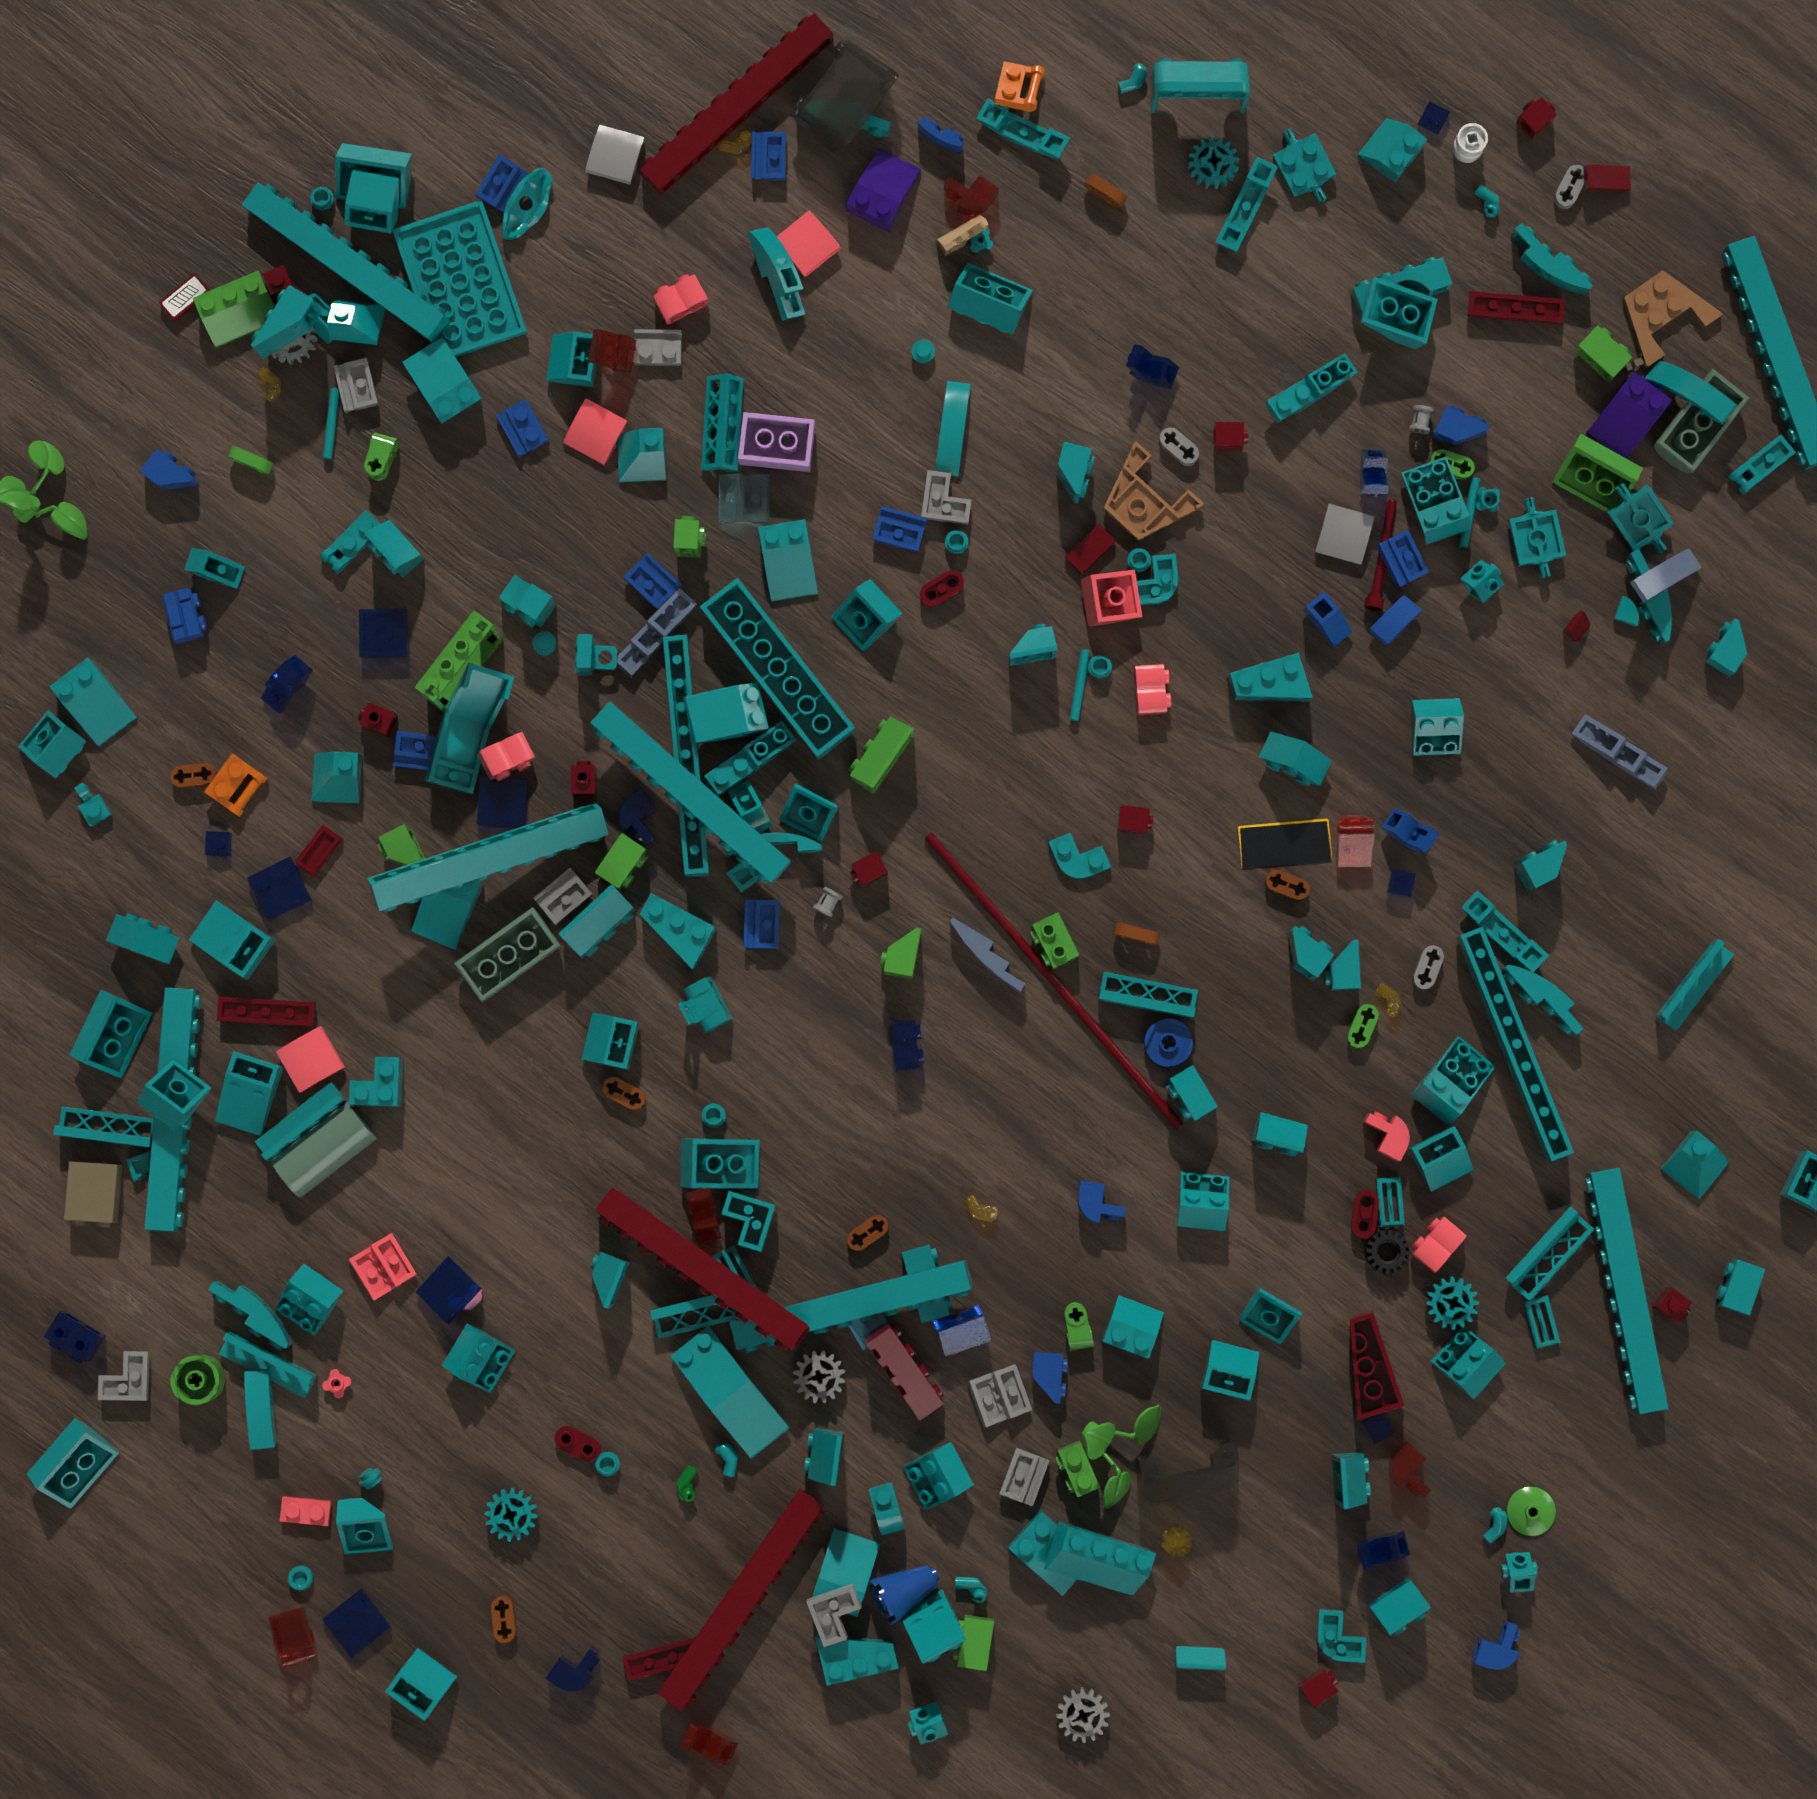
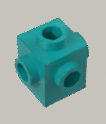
(1482, 580)
(1519, 1572)
(927, 1723)

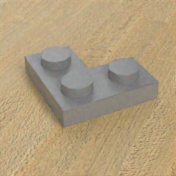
(937, 503)
(132, 1384)
(827, 1611)

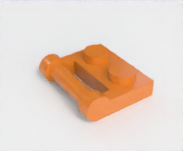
(1011, 85)
(229, 779)

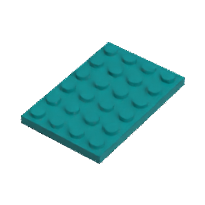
(461, 269)

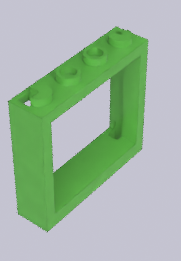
(466, 647)

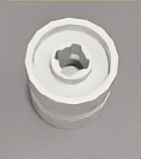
(1470, 142)

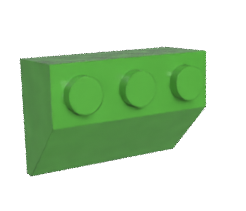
(235, 308)
(1595, 472)
(881, 754)

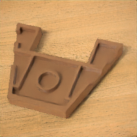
(1658, 304)
(1138, 506)

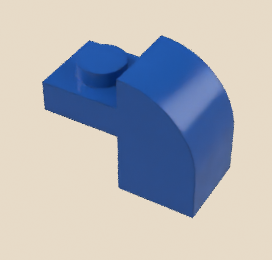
(1409, 831)
(1090, 1203)
(1498, 1654)

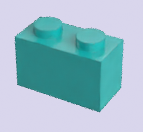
(1740, 1286)

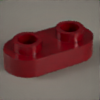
(941, 589)
(1365, 1214)
(577, 1443)

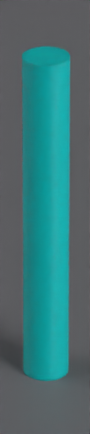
(331, 423)
(1470, 505)
(1079, 685)

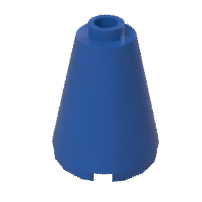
(903, 1590)

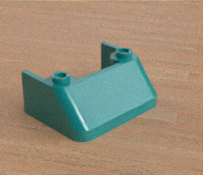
(1200, 81)

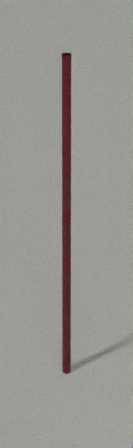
(1054, 981)

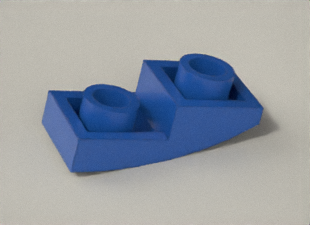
(946, 139)
(1395, 620)

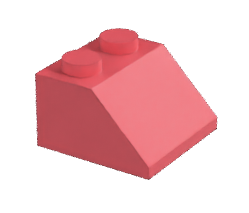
(1111, 597)

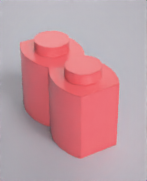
(680, 299)
(1151, 690)
(506, 756)
(1438, 1244)

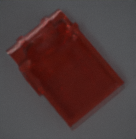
(612, 350)
(1355, 841)
(293, 1636)

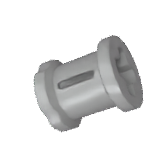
(1421, 419)
(827, 902)

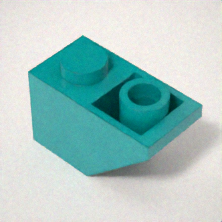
(1729, 650)

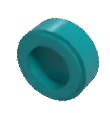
(300, 1578)

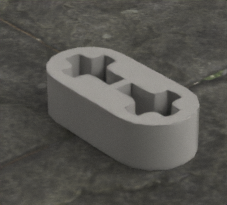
(1565, 184)
(1175, 450)
(1433, 969)

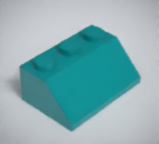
(373, 161)
(989, 298)
(597, 922)
(110, 1034)
(72, 1463)

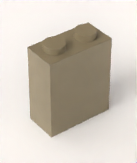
(93, 1193)

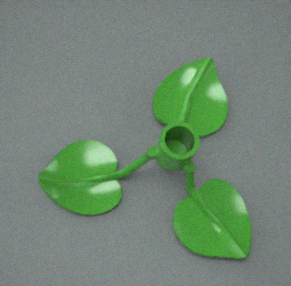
(26, 505)
(1099, 1437)

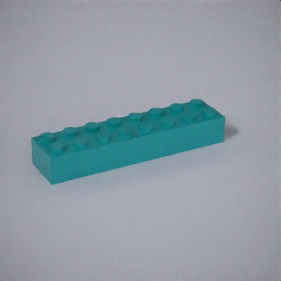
(777, 669)

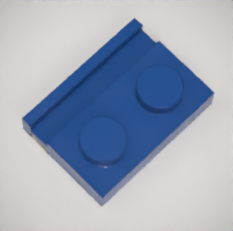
(768, 156)
(500, 183)
(522, 428)
(899, 529)
(1402, 558)
(652, 581)
(413, 750)
(762, 924)

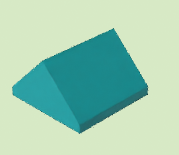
(808, 812)
(1269, 1316)

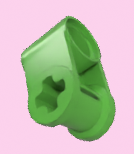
(382, 452)
(1078, 1331)

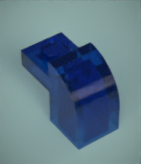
(1151, 368)
(1373, 472)
(285, 681)
(632, 814)
(1382, 1549)
(570, 1676)

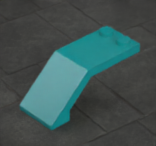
(467, 727)
(729, 1392)

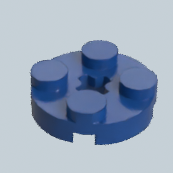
(1181, 1037)

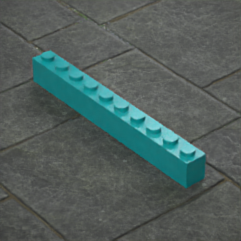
(345, 262)
(1775, 346)
(685, 751)
(690, 793)
(487, 856)
(1514, 1044)
(170, 1146)
(1627, 1291)
(866, 1301)

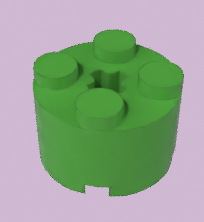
(197, 1393)

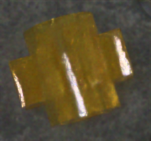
(1177, 1541)

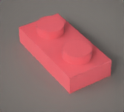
(305, 1511)

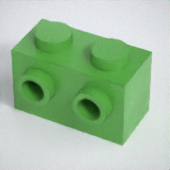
(1603, 353)
(688, 537)
(621, 862)
(1054, 941)
(1080, 1474)
(976, 1648)

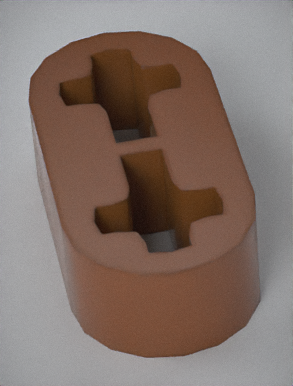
(1105, 191)
(192, 770)
(1288, 879)
(1136, 934)
(627, 1088)
(864, 1228)
(509, 1618)

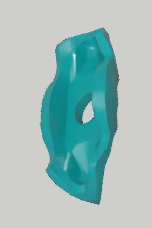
(535, 187)

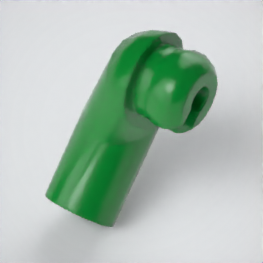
(684, 1484)

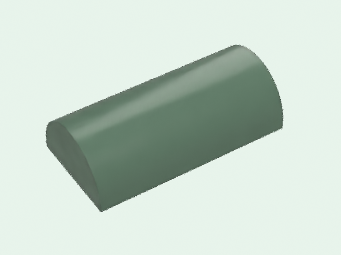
(1693, 433)
(507, 954)
(323, 1149)

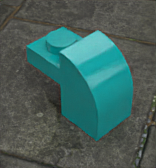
(886, 1508)

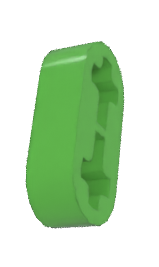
(1455, 459)
(250, 460)
(1367, 1028)

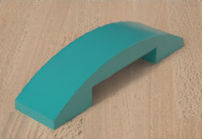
(1022, 131)
(1246, 204)
(1692, 389)
(952, 428)
(804, 844)
(1503, 932)

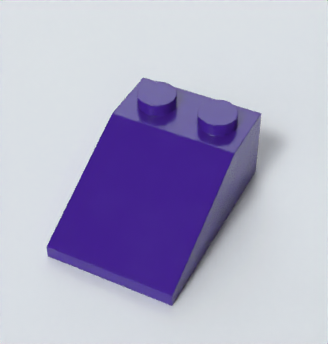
(882, 190)
(1629, 415)

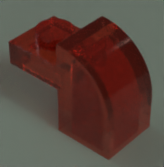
(974, 200)
(704, 1215)
(1403, 1465)
(709, 1742)

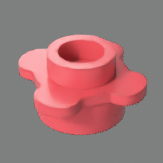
(338, 1391)

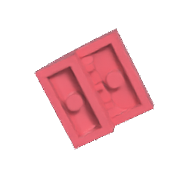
(808, 243)
(595, 431)
(310, 1059)
(382, 1267)

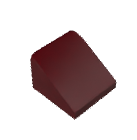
(1577, 626)

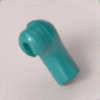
(1136, 79)
(1491, 201)
(730, 1457)
(1499, 1525)
(974, 1586)

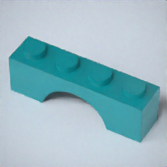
(1428, 278)

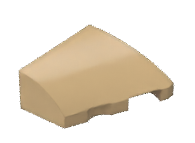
(958, 237)

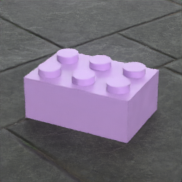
(776, 442)

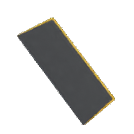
(1285, 843)

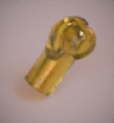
(738, 146)
(273, 384)
(1393, 999)
(981, 1212)

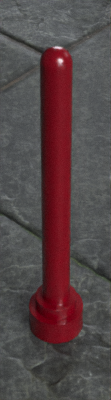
(1374, 599)

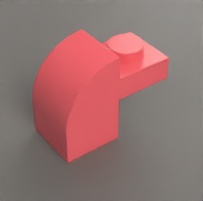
(1395, 1137)

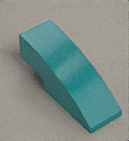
(260, 1409)

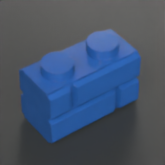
(184, 615)

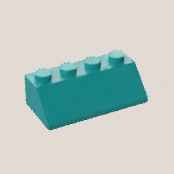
(1099, 1559)

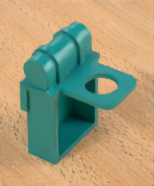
(588, 653)

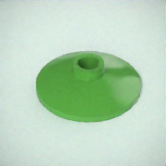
(1519, 1506)

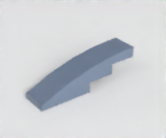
(1665, 575)
(651, 636)
(1619, 751)
(980, 947)

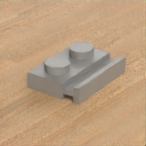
(658, 347)
(356, 385)
(563, 896)
(1024, 1476)

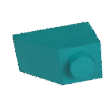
(214, 568)
(750, 806)
(1345, 969)

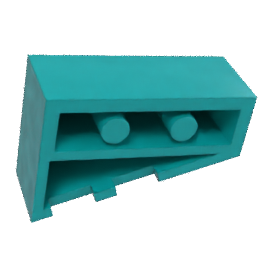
(1273, 680)
(680, 929)
(856, 1658)

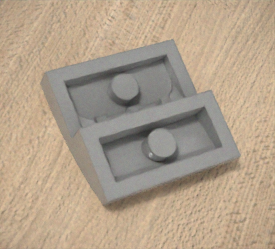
(614, 154)
(1344, 533)
(999, 1395)

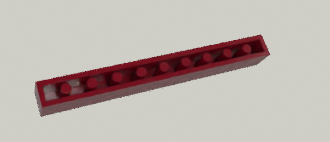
(736, 104)
(702, 1269)
(740, 1599)

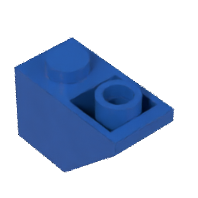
(1456, 427)
(166, 473)
(1328, 619)
(1048, 1372)

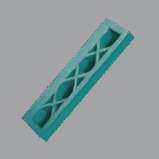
(726, 422)
(1695, 985)
(1145, 1003)
(300, 1121)
(101, 1135)
(1543, 1247)
(683, 1308)
(256, 1357)

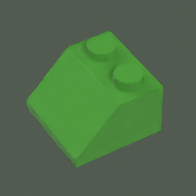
(400, 846)
(902, 956)

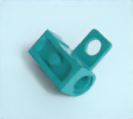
(704, 1005)

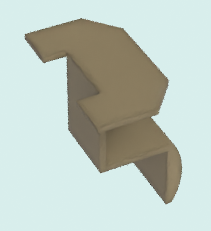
(1630, 366)

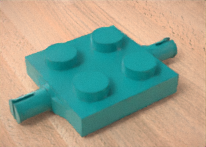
(1304, 165)
(1640, 518)
(1537, 538)

